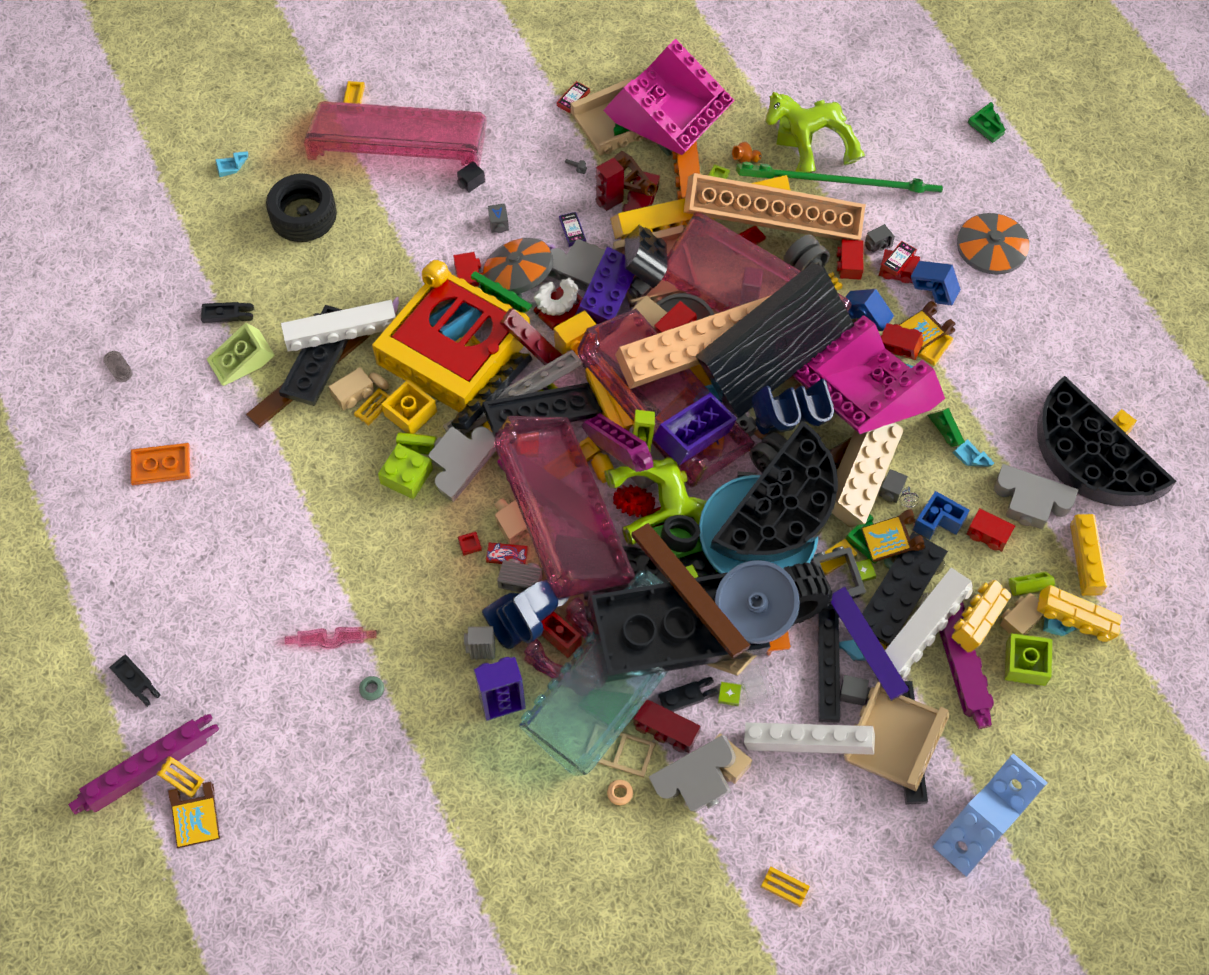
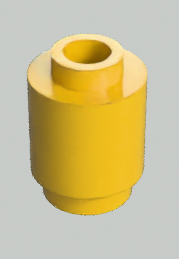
(601, 463)

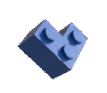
(939, 279)
(871, 305)
(940, 512)

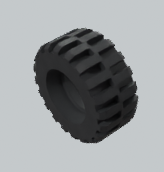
(812, 589)

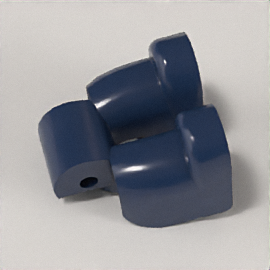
(792, 408)
(519, 615)

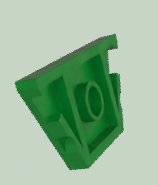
(502, 294)

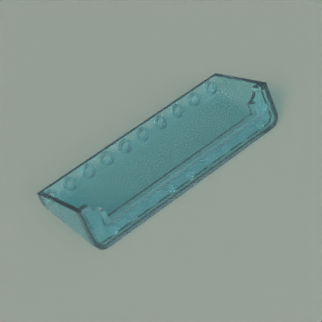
(581, 711)

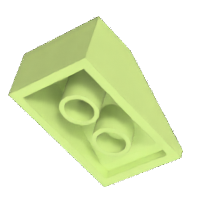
(240, 355)

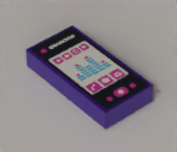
(571, 228)

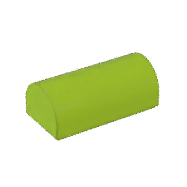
(419, 443)
(1030, 583)

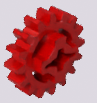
(634, 500)

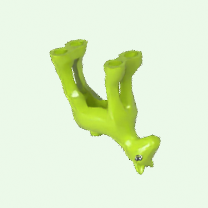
(808, 121)
(671, 492)

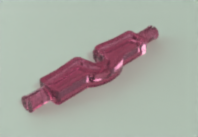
(319, 638)

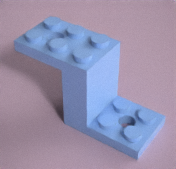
(989, 814)

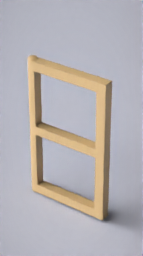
(615, 764)

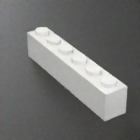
(338, 325)
(928, 620)
(809, 738)

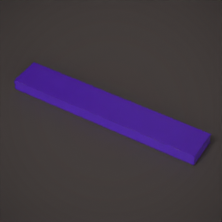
(868, 644)

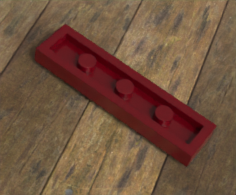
(529, 337)

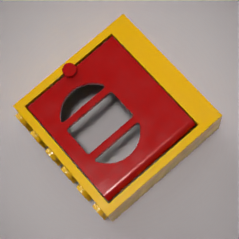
(436, 362)

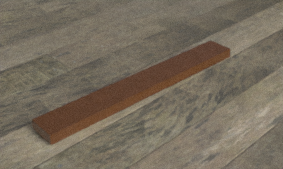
(275, 403)
(690, 590)

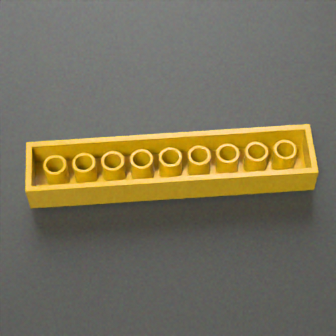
(668, 214)

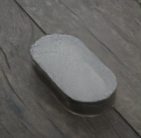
(117, 366)

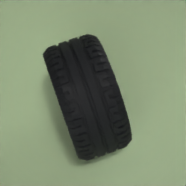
(301, 187)

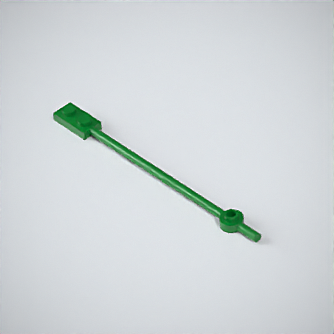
(766, 171)

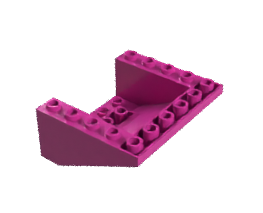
(670, 100)
(869, 382)

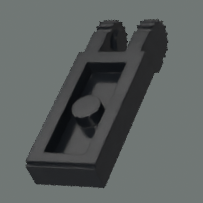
(226, 312)
(133, 678)
(687, 695)

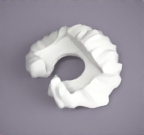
(560, 306)

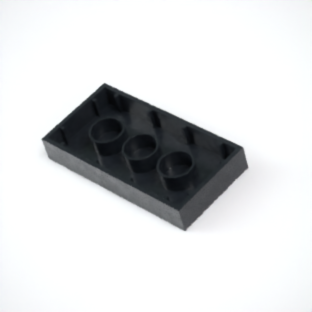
(775, 339)
(655, 631)

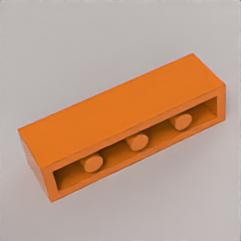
(684, 167)

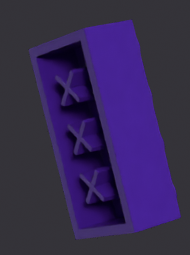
(606, 287)
(694, 428)
(500, 688)

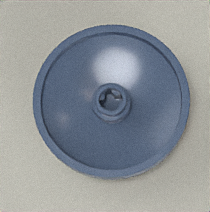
(759, 600)

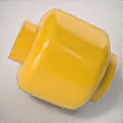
(435, 273)

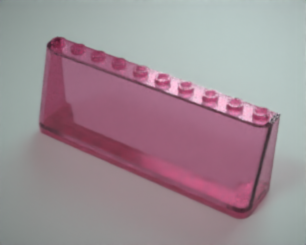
(396, 131)
(725, 266)
(663, 396)
(561, 506)

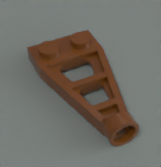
(641, 186)

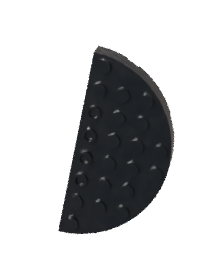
(1095, 453)
(784, 505)

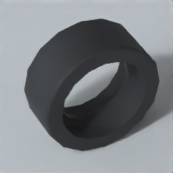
(680, 544)

